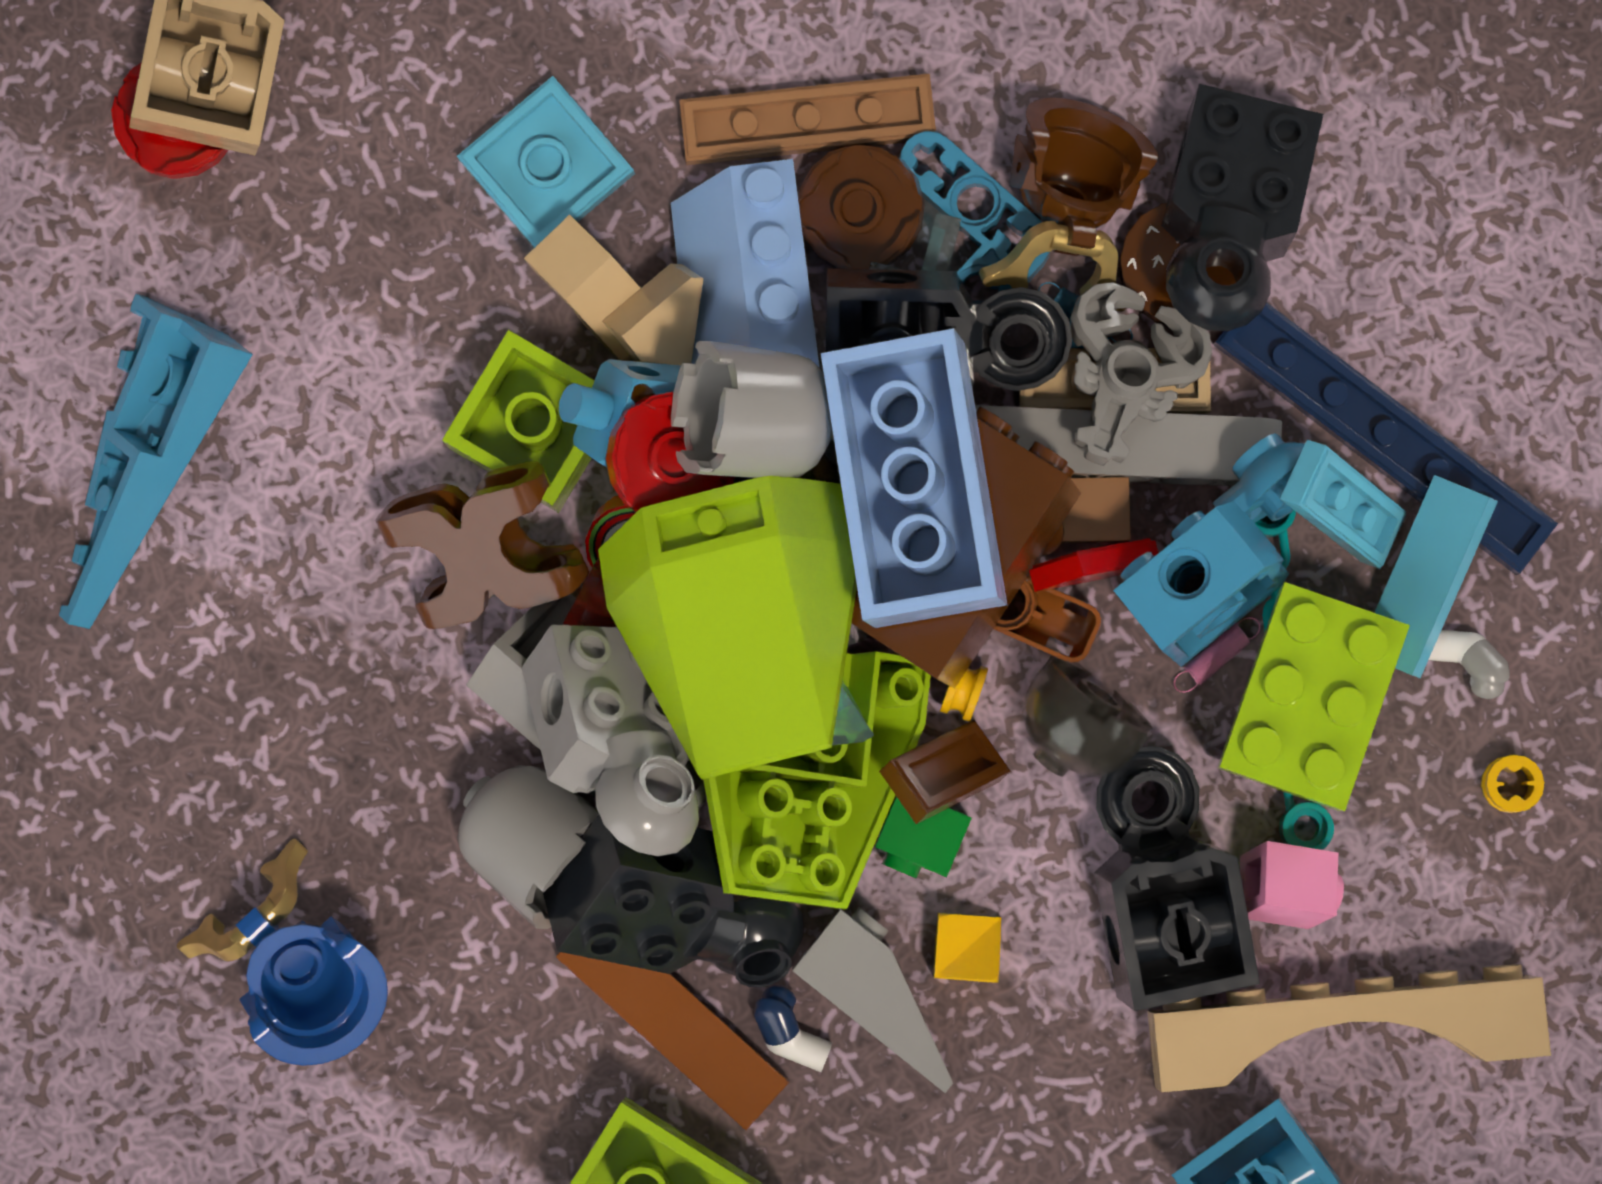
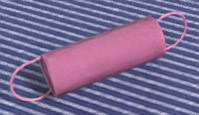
(1217, 654)

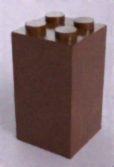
(1029, 502)

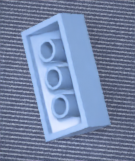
(750, 250)

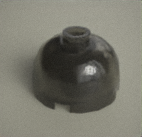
(1080, 722)

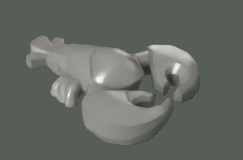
(1126, 370)

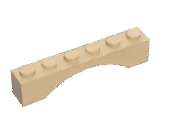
(1214, 1043)

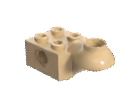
(208, 72)

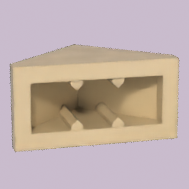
(660, 318)

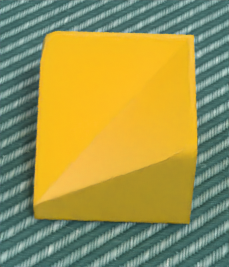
(967, 947)

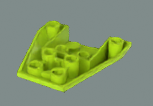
(739, 615)
(812, 819)

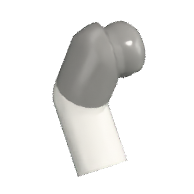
(1478, 658)

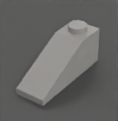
(866, 983)

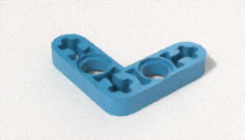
(950, 160)

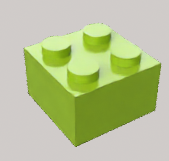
(517, 418)

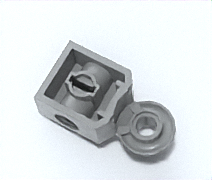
(610, 737)

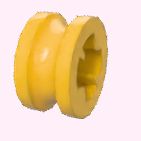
(966, 693)
(1513, 802)

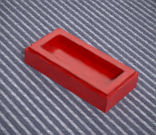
(1088, 564)

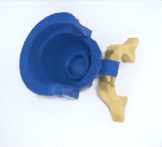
(309, 985)

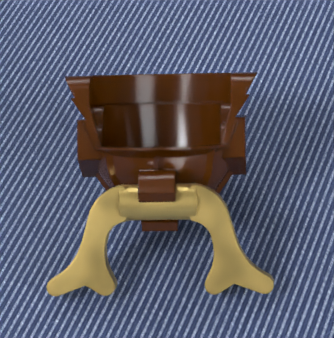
(1074, 177)

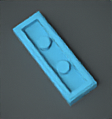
(1343, 504)
(1434, 567)

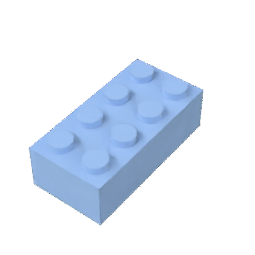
(913, 479)

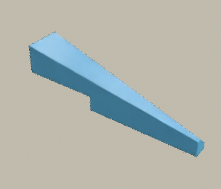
(164, 411)

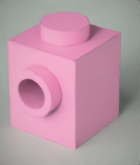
(1291, 884)

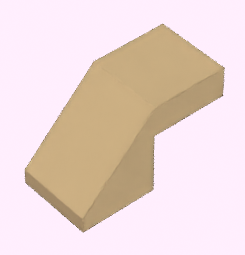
(584, 278)

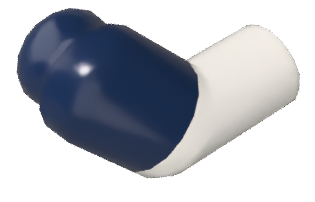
(781, 1031)

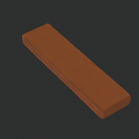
(685, 1034)

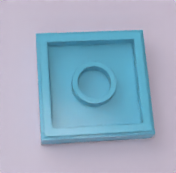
(545, 162)

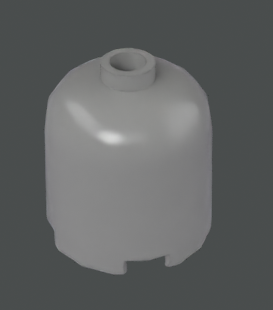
(750, 412)
(522, 835)

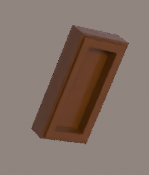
(944, 771)

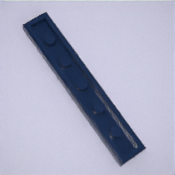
(1380, 428)

